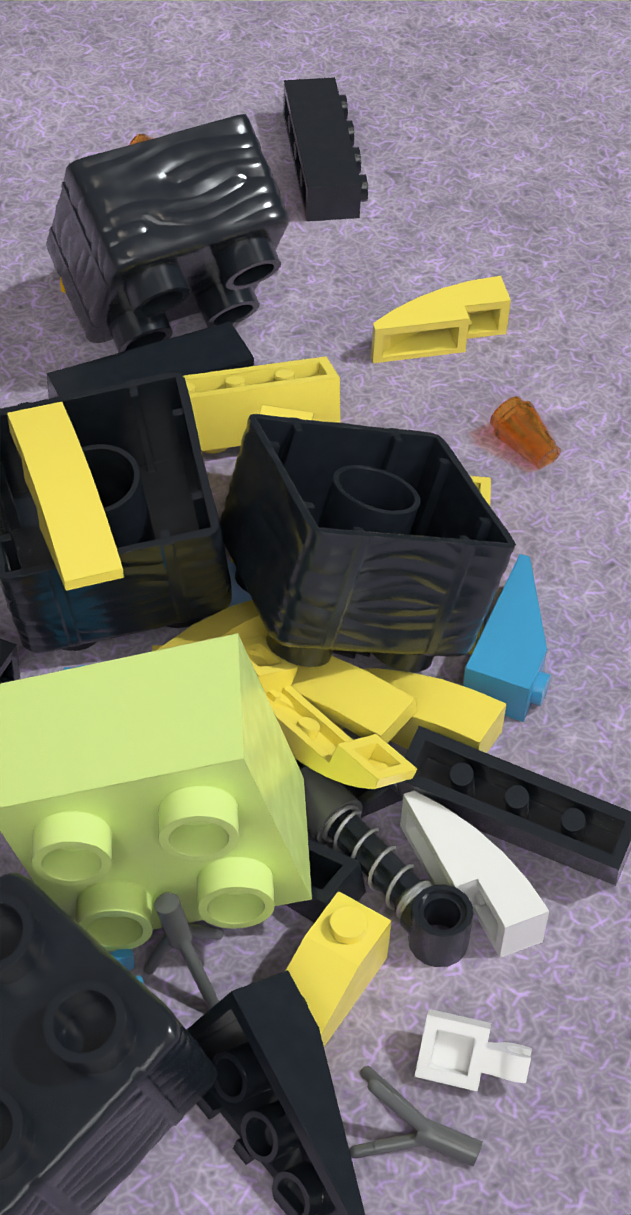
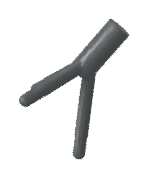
(179, 936)
(428, 1134)

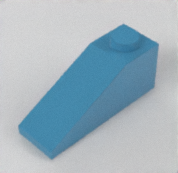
(512, 647)

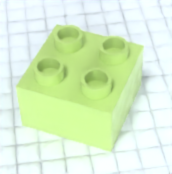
(154, 785)

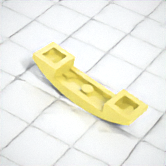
(315, 738)

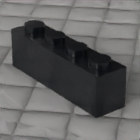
(323, 149)
(189, 354)
(521, 806)

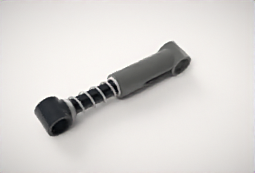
(335, 817)

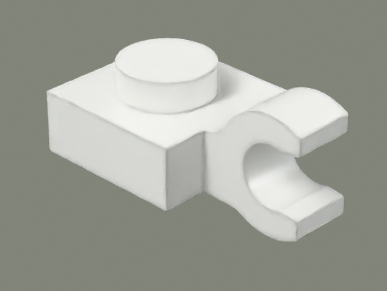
(458, 1051)

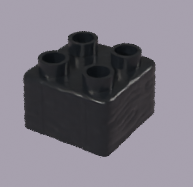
(168, 232)
(158, 508)
(361, 541)
(85, 1061)

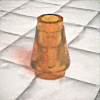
(524, 431)

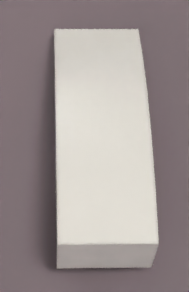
(465, 859)

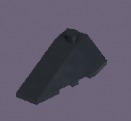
(279, 1095)

